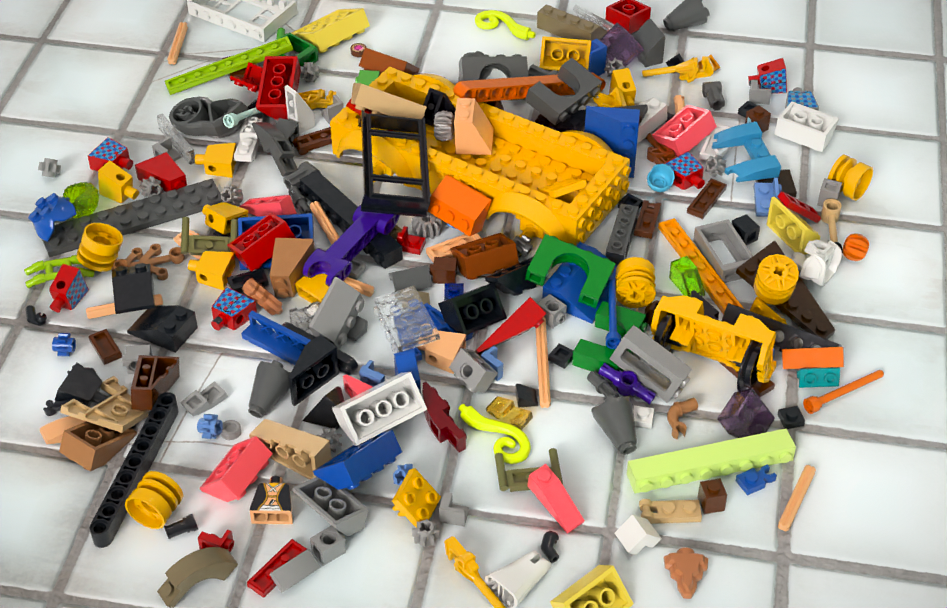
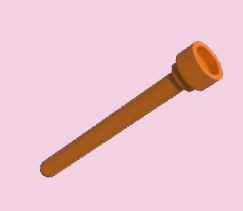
(813, 403)

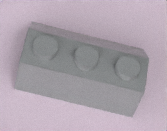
(337, 313)
(334, 505)

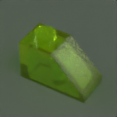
(686, 276)

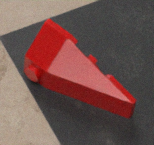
(521, 321)

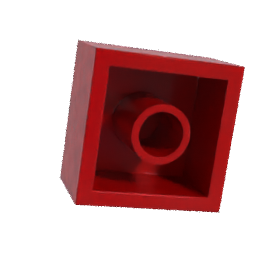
(628, 14)

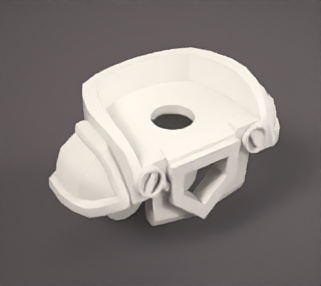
(822, 264)

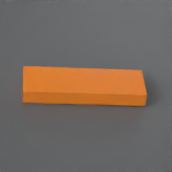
(813, 358)

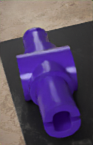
(635, 387)

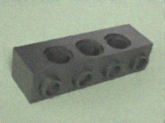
(622, 233)

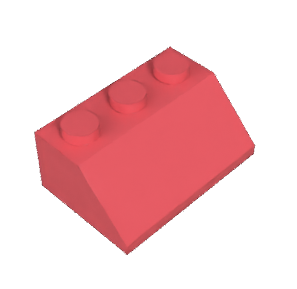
(685, 129)
(237, 470)

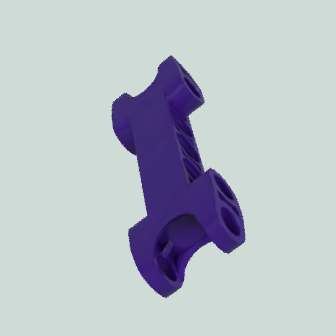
(338, 257)

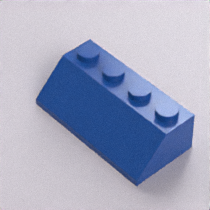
(360, 461)

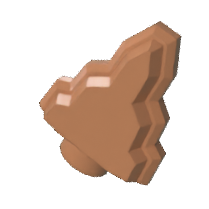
(262, 296)
(686, 569)

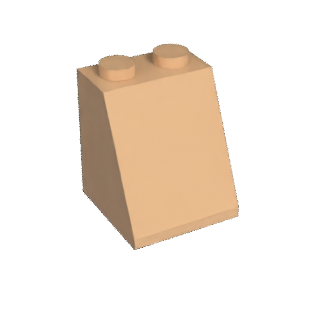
(472, 128)

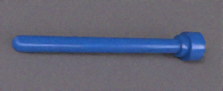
(613, 337)

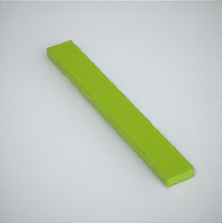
(227, 65)

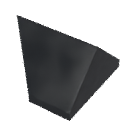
(436, 102)
(322, 413)

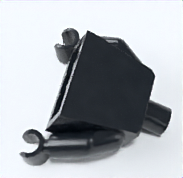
(80, 384)

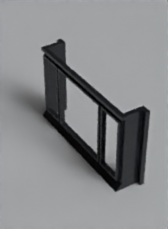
(385, 202)

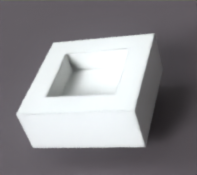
(643, 416)

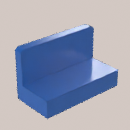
(597, 57)

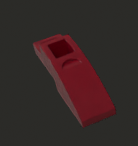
(439, 420)

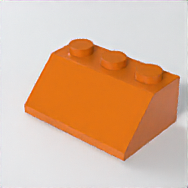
(459, 205)

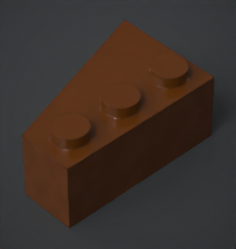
(151, 378)

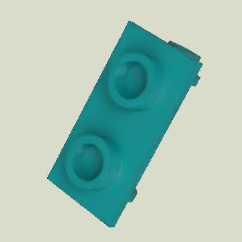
(818, 377)

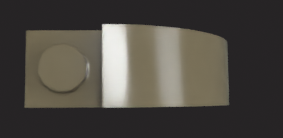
(193, 568)

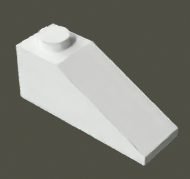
(298, 110)

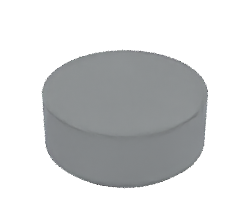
(231, 430)

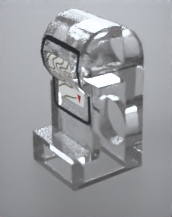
(304, 316)

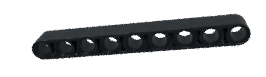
(136, 464)

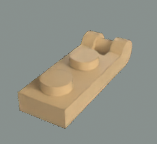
(670, 511)

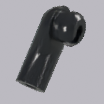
(34, 318)
(547, 544)

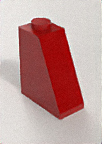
(164, 169)

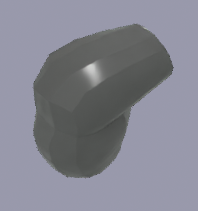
(205, 117)

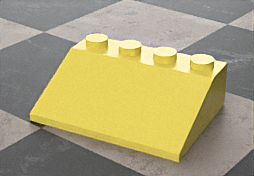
(334, 28)

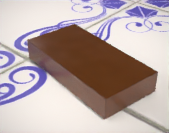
(105, 346)

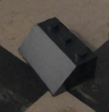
(473, 309)

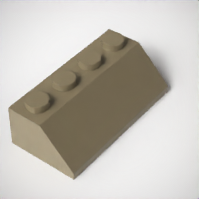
(567, 25)

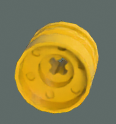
(853, 175)
(99, 246)
(776, 279)
(635, 282)
(154, 500)

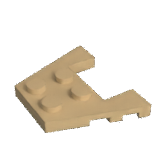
(111, 413)

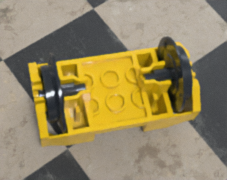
(733, 345)

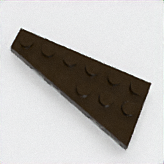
(801, 306)

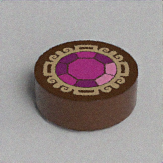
(357, 49)

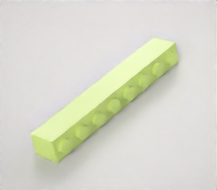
(710, 460)

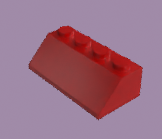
(276, 74)

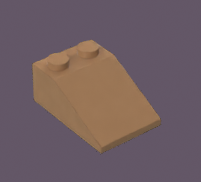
(93, 444)

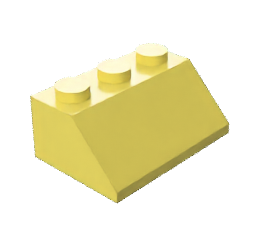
(790, 226)
(595, 590)

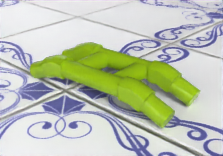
(48, 267)

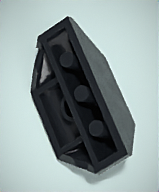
(512, 278)

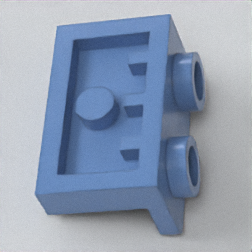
(763, 194)

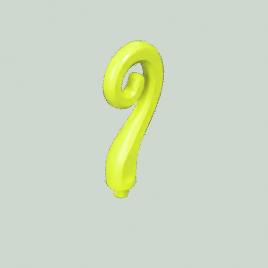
(518, 30)
(479, 422)

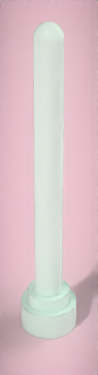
(231, 119)

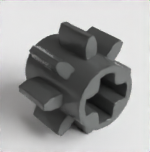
(523, 245)

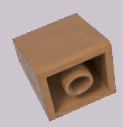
(288, 264)

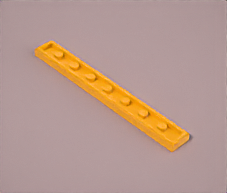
(710, 279)

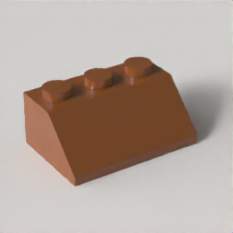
(378, 61)
(485, 255)

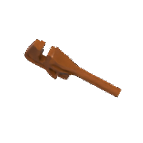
(659, 153)

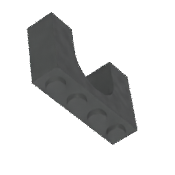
(511, 66)
(557, 107)

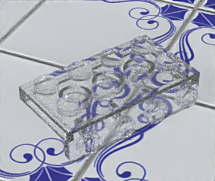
(405, 319)

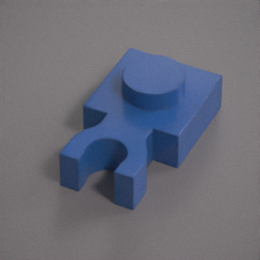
(753, 480)

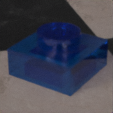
(453, 289)

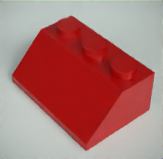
(258, 241)

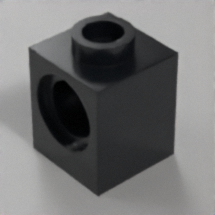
(746, 228)

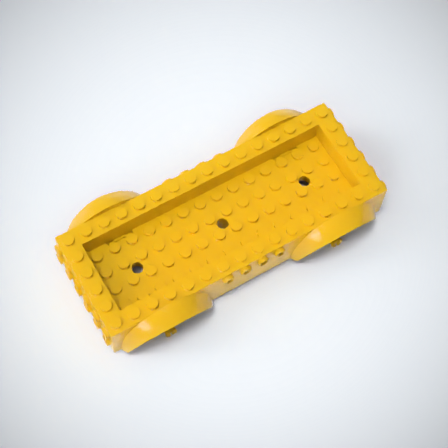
(521, 162)

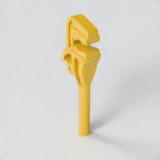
(688, 70)
(316, 98)
(467, 566)

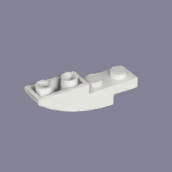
(249, 142)

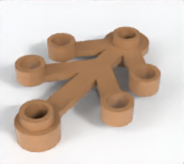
(155, 250)

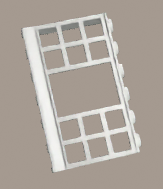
(262, 32)

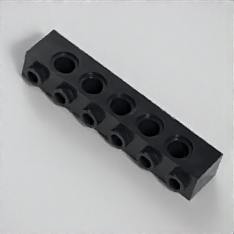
(790, 333)

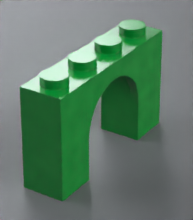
(554, 251)
(592, 355)

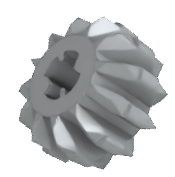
(444, 126)
(426, 226)

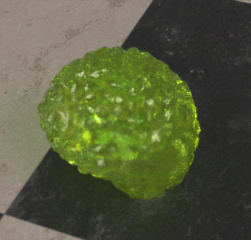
(83, 197)

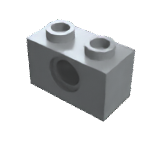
(473, 370)

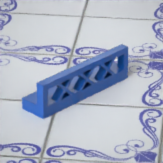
(274, 342)

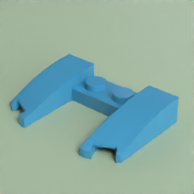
(762, 163)

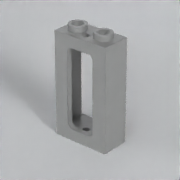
(725, 232)
(655, 356)

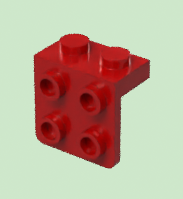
(251, 77)

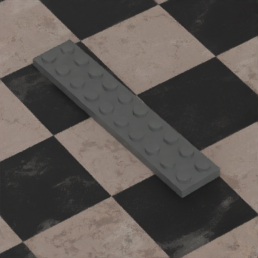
(136, 215)

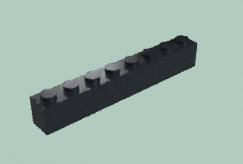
(341, 209)

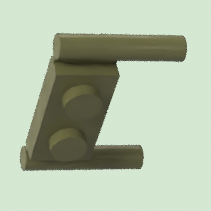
(198, 244)
(518, 478)

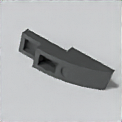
(276, 143)

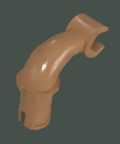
(677, 411)

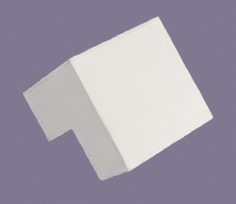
(637, 534)

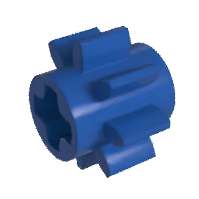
(63, 344)

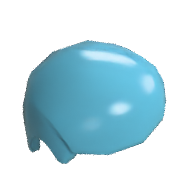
(660, 178)

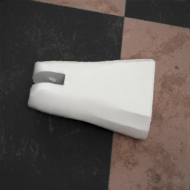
(517, 578)

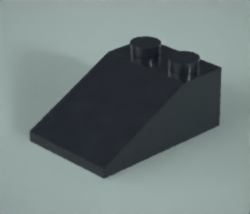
(133, 288)
(165, 326)
(313, 369)

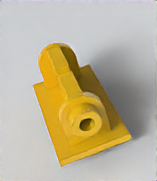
(761, 308)

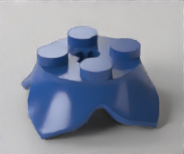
(48, 211)

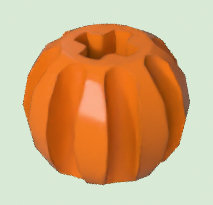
(855, 247)

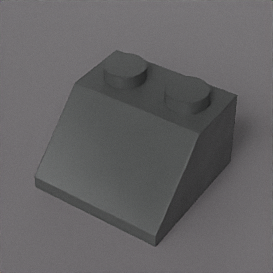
(653, 43)

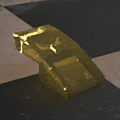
(505, 411)

